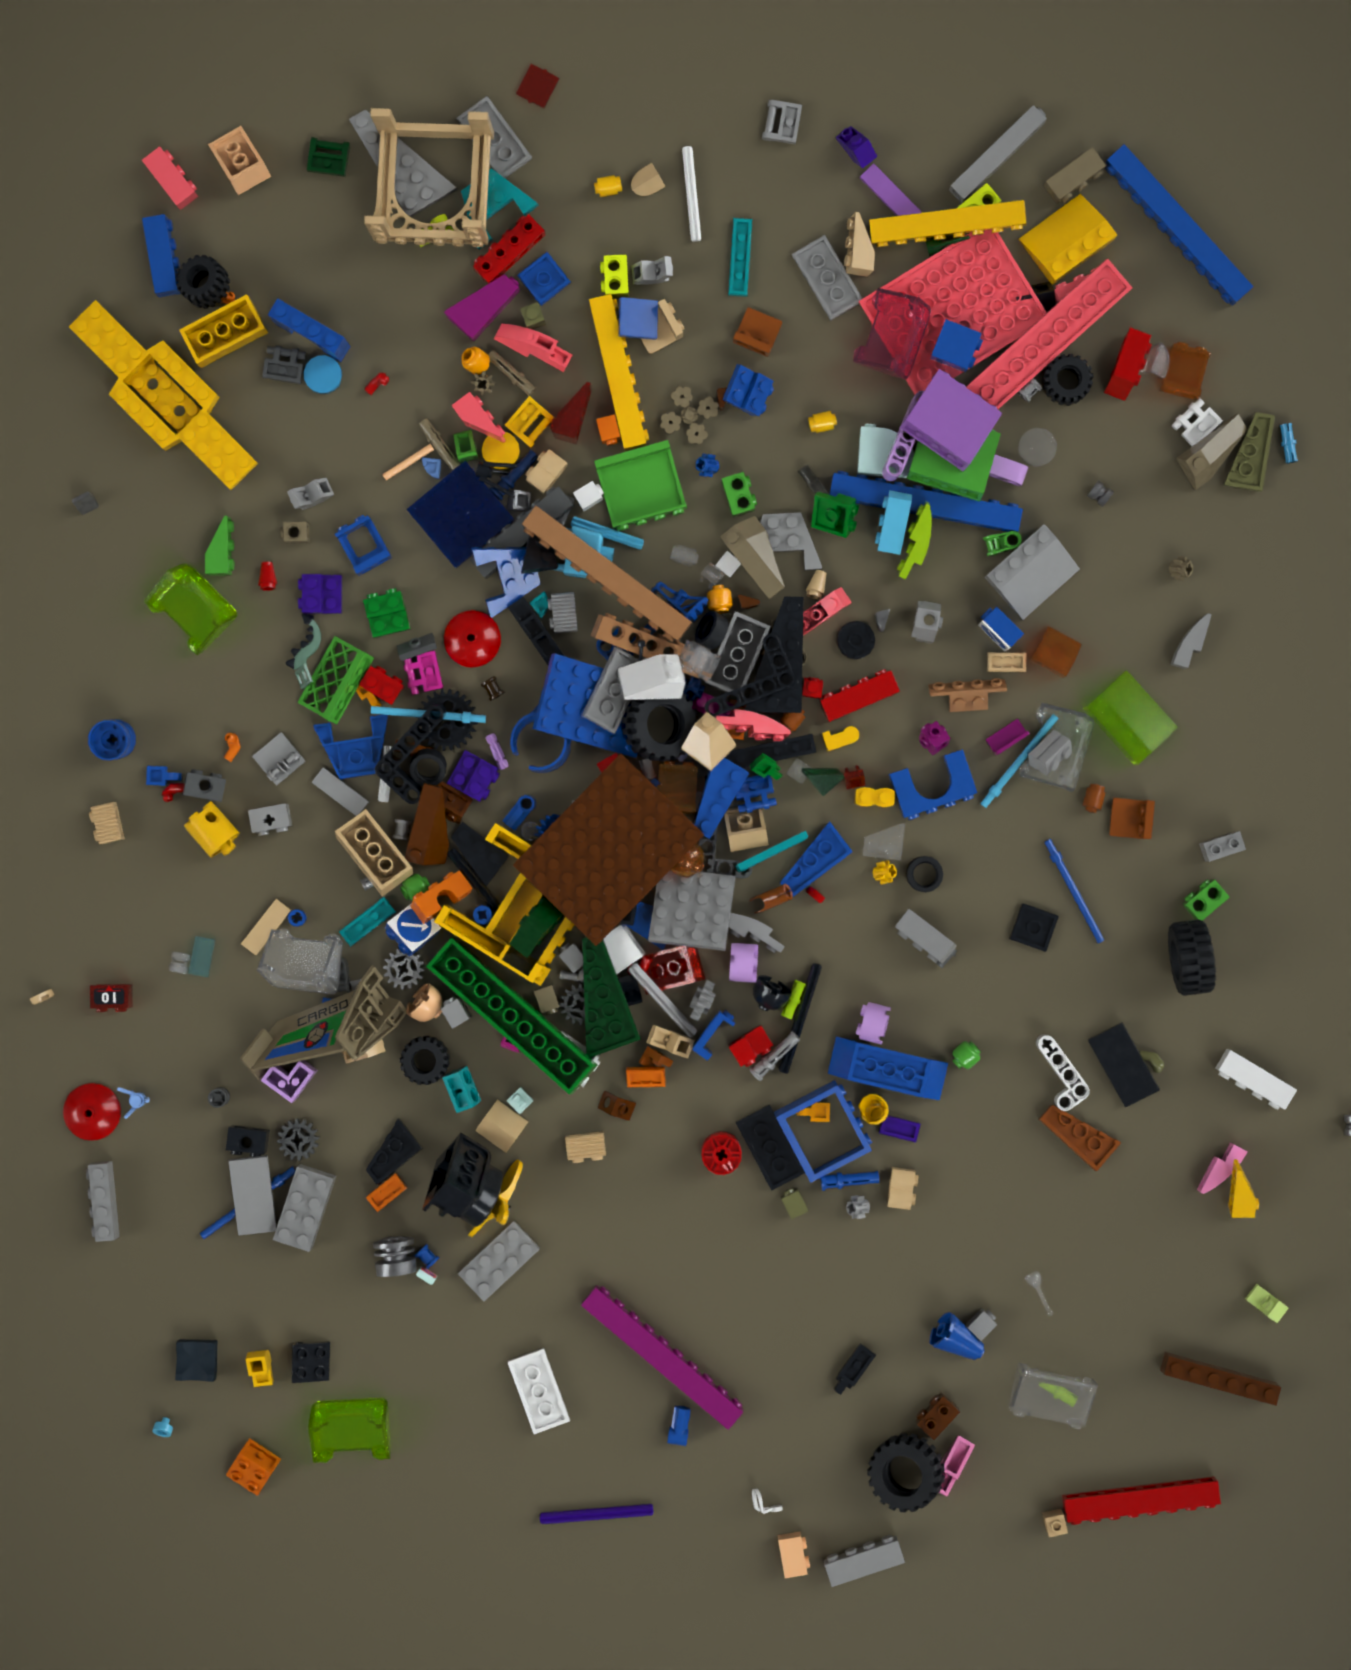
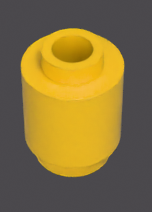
(608, 186)
(822, 422)

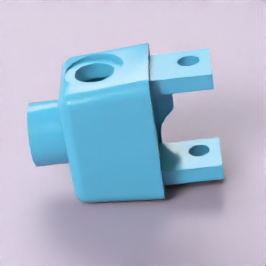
(593, 539)

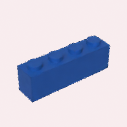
(161, 254)

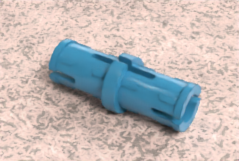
(1288, 443)

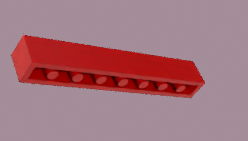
(1141, 1499)

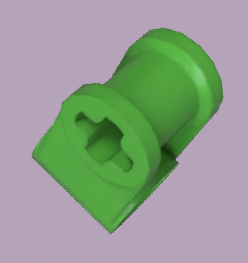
(1000, 543)

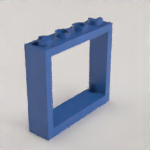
(808, 1100)

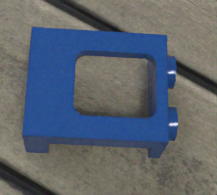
(372, 559)
(699, 1045)

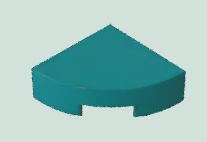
(540, 604)

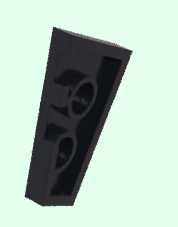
(482, 855)
(395, 1152)

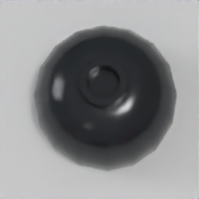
(770, 994)

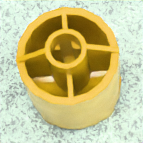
(212, 830)

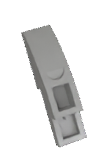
(759, 931)

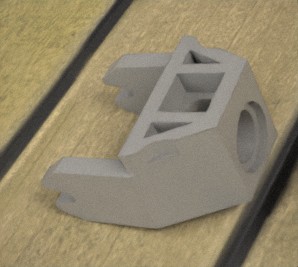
(924, 632)

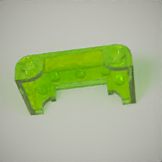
(191, 605)
(349, 1427)

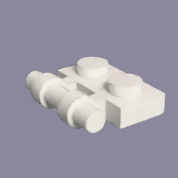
(1201, 427)

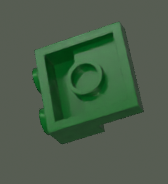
(834, 514)
(386, 613)

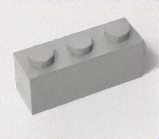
(925, 937)

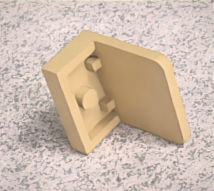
(668, 328)

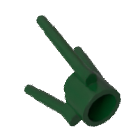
(936, 246)

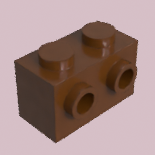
(937, 1415)

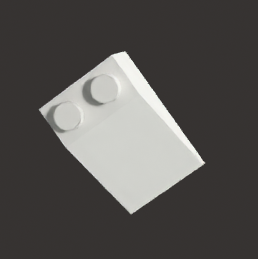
(653, 678)

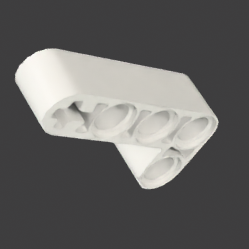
(1059, 1069)

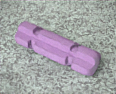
(497, 751)

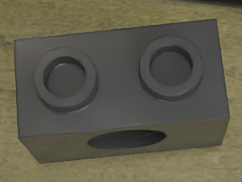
(215, 790)

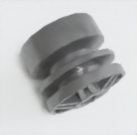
(394, 1256)

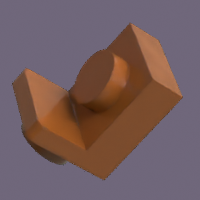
(654, 1057)

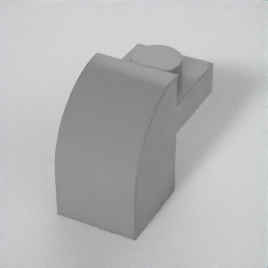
(652, 271)
(310, 494)

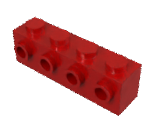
(509, 249)

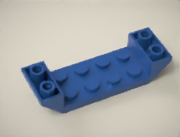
(887, 1069)

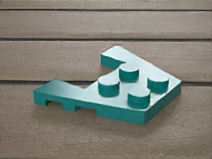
(500, 194)

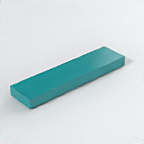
(740, 257)
(772, 851)

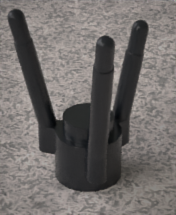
(486, 469)

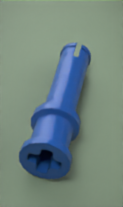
(838, 1180)

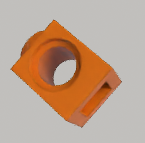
(608, 430)

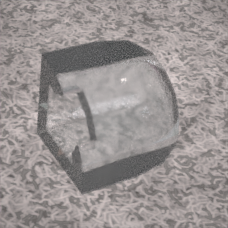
(1157, 361)

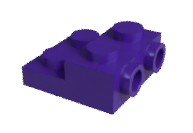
(320, 594)
(473, 776)

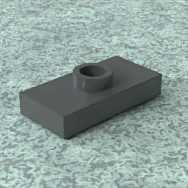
(416, 646)

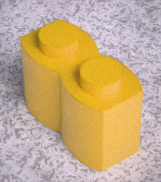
(881, 797)

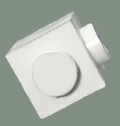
(589, 495)

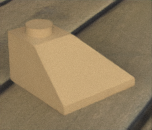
(708, 742)

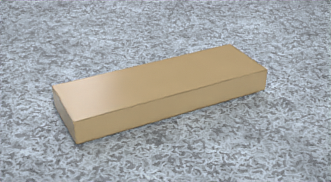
(270, 920)

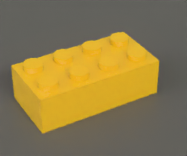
(223, 331)

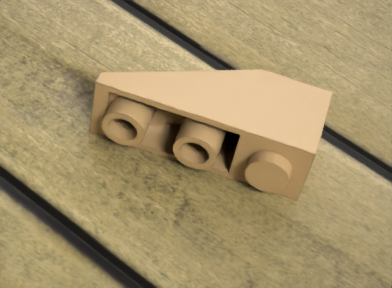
(860, 251)

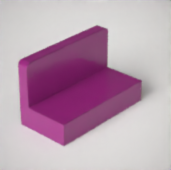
(1006, 737)

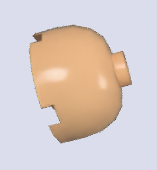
(426, 1004)

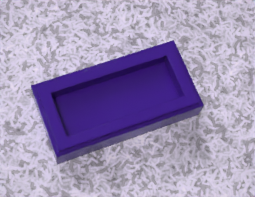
(900, 1128)

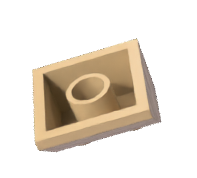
(745, 829)

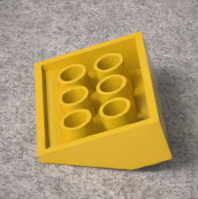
(1067, 238)

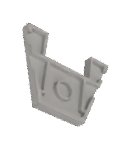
(790, 533)

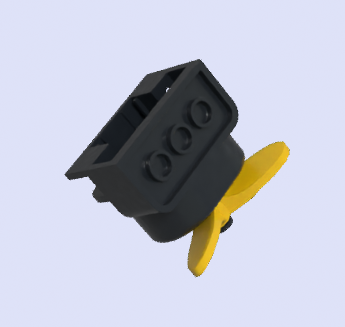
(470, 1186)

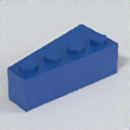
(717, 795)

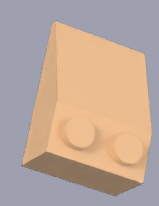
(239, 160)

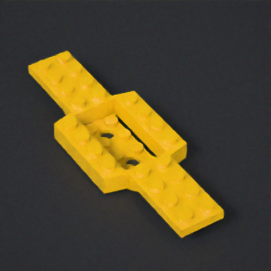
(136, 367)

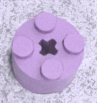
(743, 962)
(873, 1023)

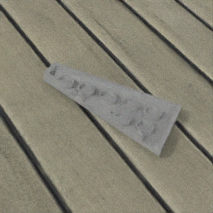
(415, 180)

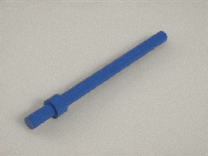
(1056, 858)
(278, 1181)

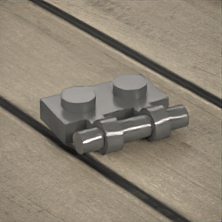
(282, 370)

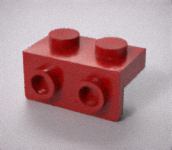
(382, 685)

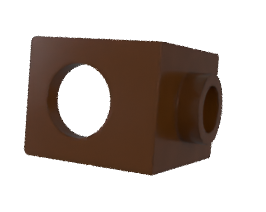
(618, 1106)

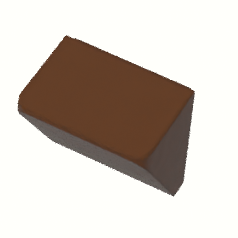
(720, 393)
(747, 602)

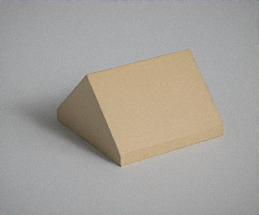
(501, 1126)

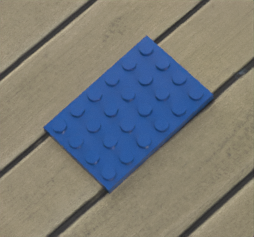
(564, 700)

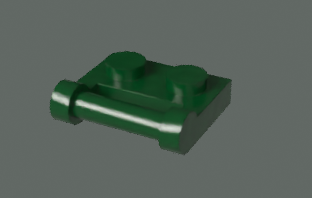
(328, 163)

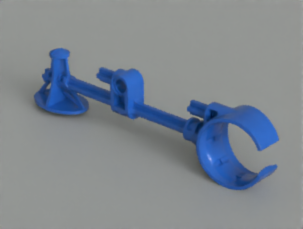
(674, 602)

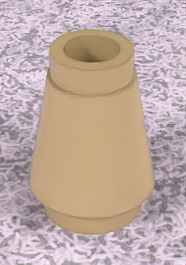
(817, 585)

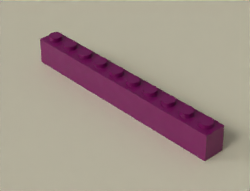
(662, 1356)

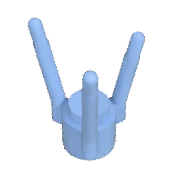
(136, 1100)

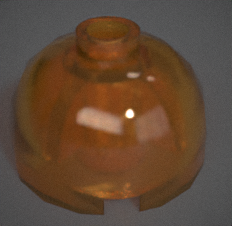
(690, 863)

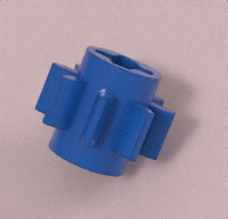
(707, 465)

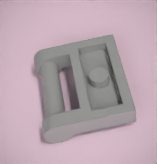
(788, 123)

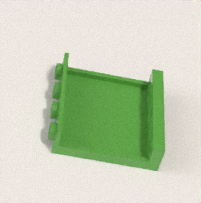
(937, 472)
(640, 485)

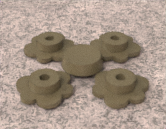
(689, 415)

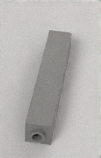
(998, 153)

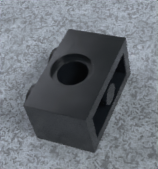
(258, 1136)

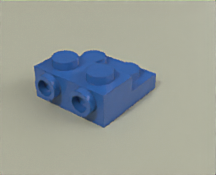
(748, 390)

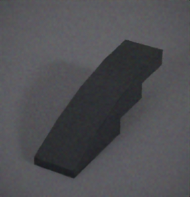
(534, 629)

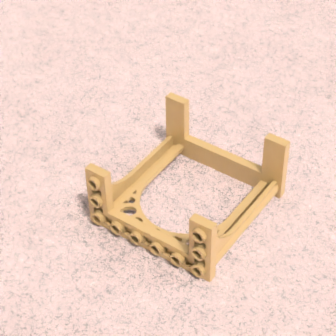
(474, 229)

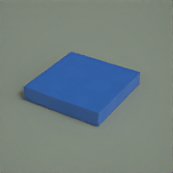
(544, 279)
(638, 318)

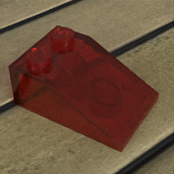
(571, 417)
(675, 967)

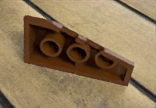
(429, 835)

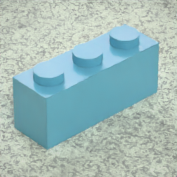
(893, 522)

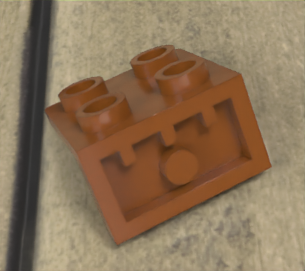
(757, 332)
(1132, 818)

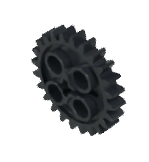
(458, 734)

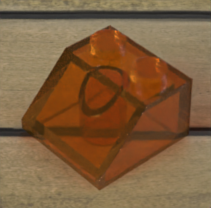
(1056, 652)

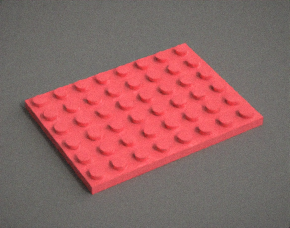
(974, 287)

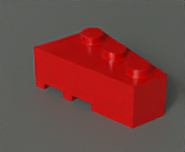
(1128, 364)

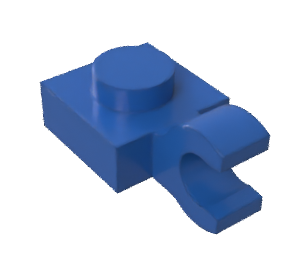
(159, 775)

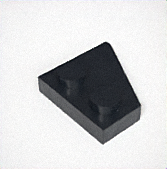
(538, 558)

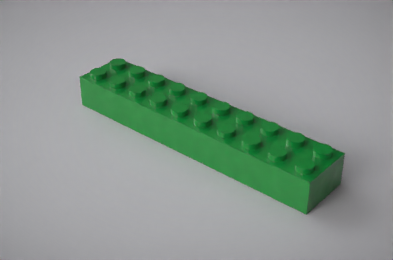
(512, 1015)

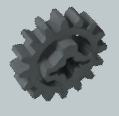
(568, 1009)
(298, 1147)

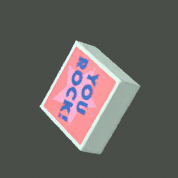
(426, 1275)

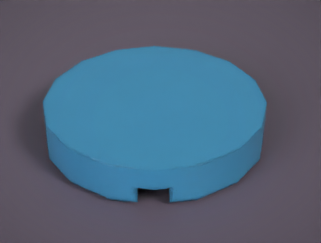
(322, 374)

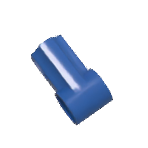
(519, 813)
(679, 1428)

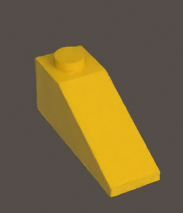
(1241, 1198)

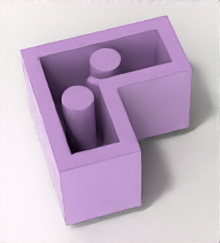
(289, 1084)

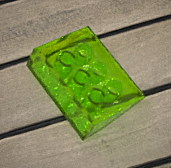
(1130, 718)

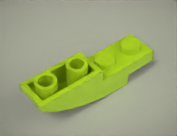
(920, 533)

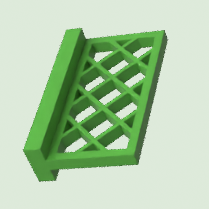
(345, 686)

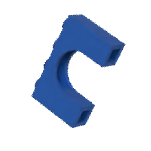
(294, 320)
(960, 787)

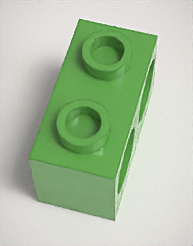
(734, 495)
(1208, 904)

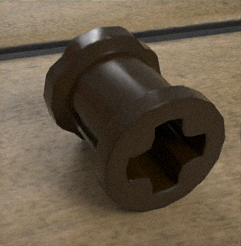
(492, 688)

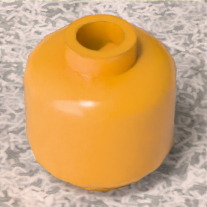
(475, 360)
(719, 599)

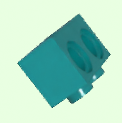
(461, 1089)

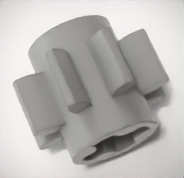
(858, 1207)

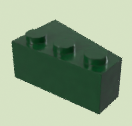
(536, 926)

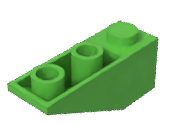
(218, 554)

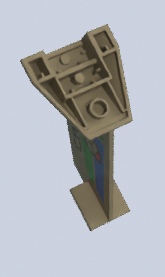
(338, 1025)

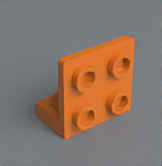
(253, 1467)

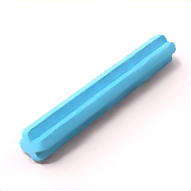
(609, 533)

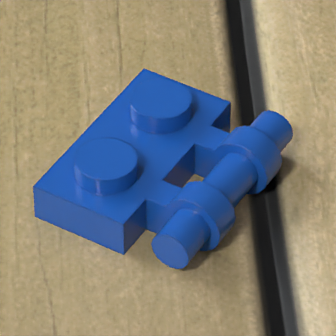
(755, 787)

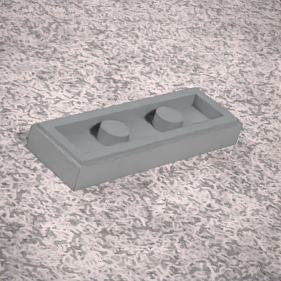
(340, 791)

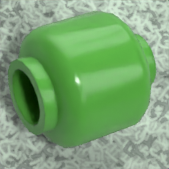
(414, 885)
(966, 1055)

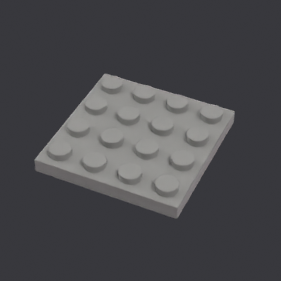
(692, 910)

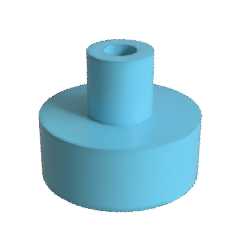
(163, 1428)

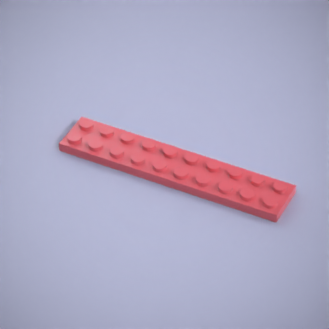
(1050, 335)

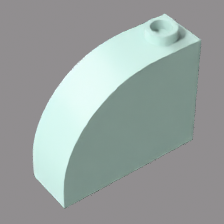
(874, 449)

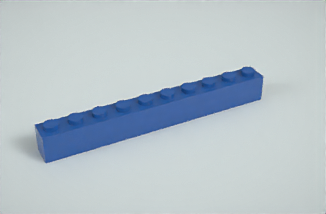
(1178, 225)
(942, 506)

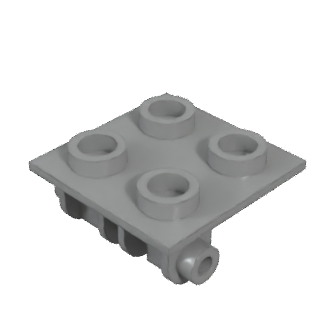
(278, 758)

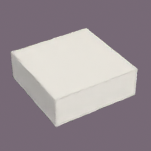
(728, 564)

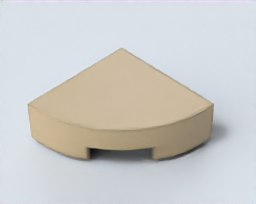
(42, 997)

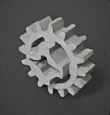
(392, 963)
(702, 1000)

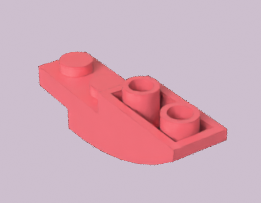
(533, 342)
(758, 725)

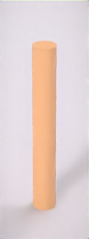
(407, 462)

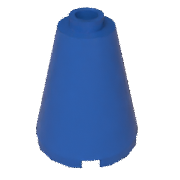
(956, 1338)

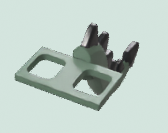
(307, 649)

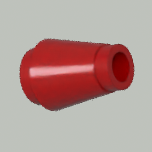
(267, 577)

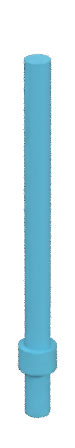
(465, 717)
(995, 790)

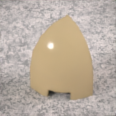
(647, 181)

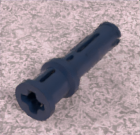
(507, 481)

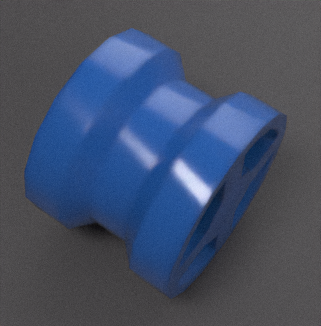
(485, 915)

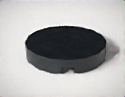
(856, 640)

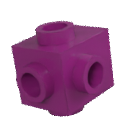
(934, 737)

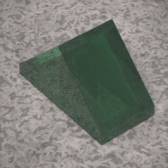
(823, 778)

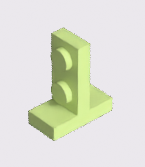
(1266, 1303)

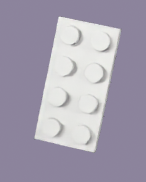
(538, 1391)

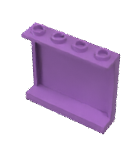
(951, 420)

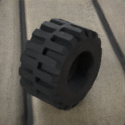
(212, 290)
(1075, 365)
(409, 1067)

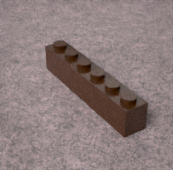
(1220, 1378)

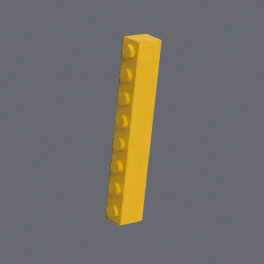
(948, 222)
(618, 372)

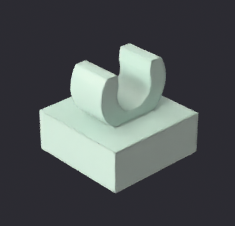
(520, 1100)

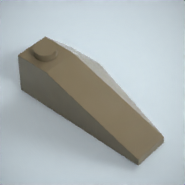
(752, 548)

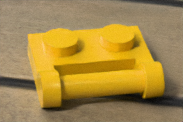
(523, 419)

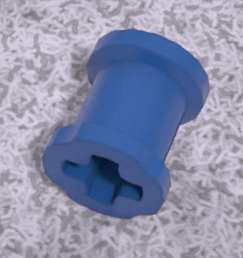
(426, 1256)

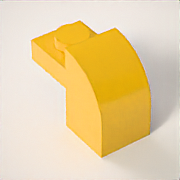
(259, 1367)

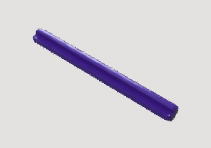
(596, 1514)

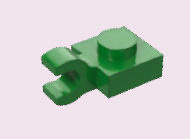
(766, 766)

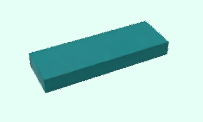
(367, 921)

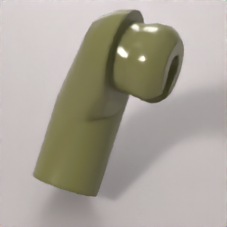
(1155, 1060)

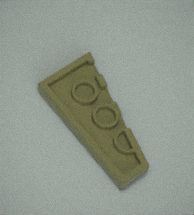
(1252, 457)

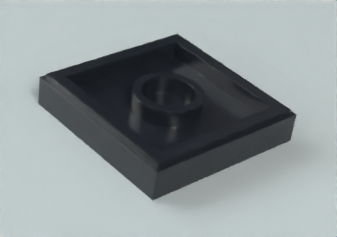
(1034, 927)

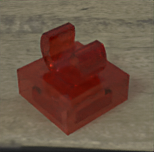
(855, 778)

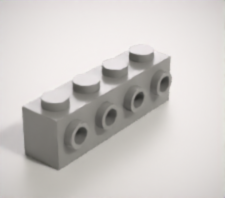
(103, 1201)
(863, 1560)

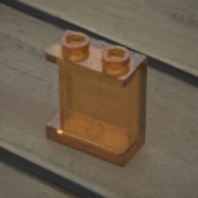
(1185, 371)
(679, 784)

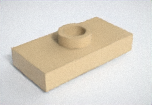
(1006, 662)

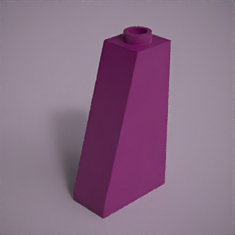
(482, 307)

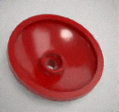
(475, 652)
(104, 1109)

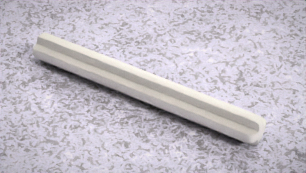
(691, 192)

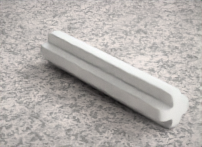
(384, 789)

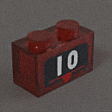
(111, 996)

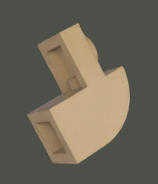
(670, 1041)

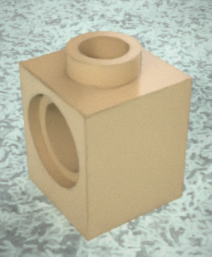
(1054, 1522)

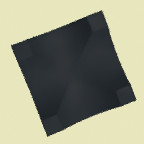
(196, 1360)

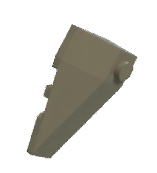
(1208, 454)

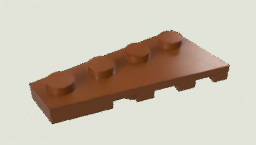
(1087, 1142)

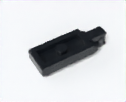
(854, 1368)

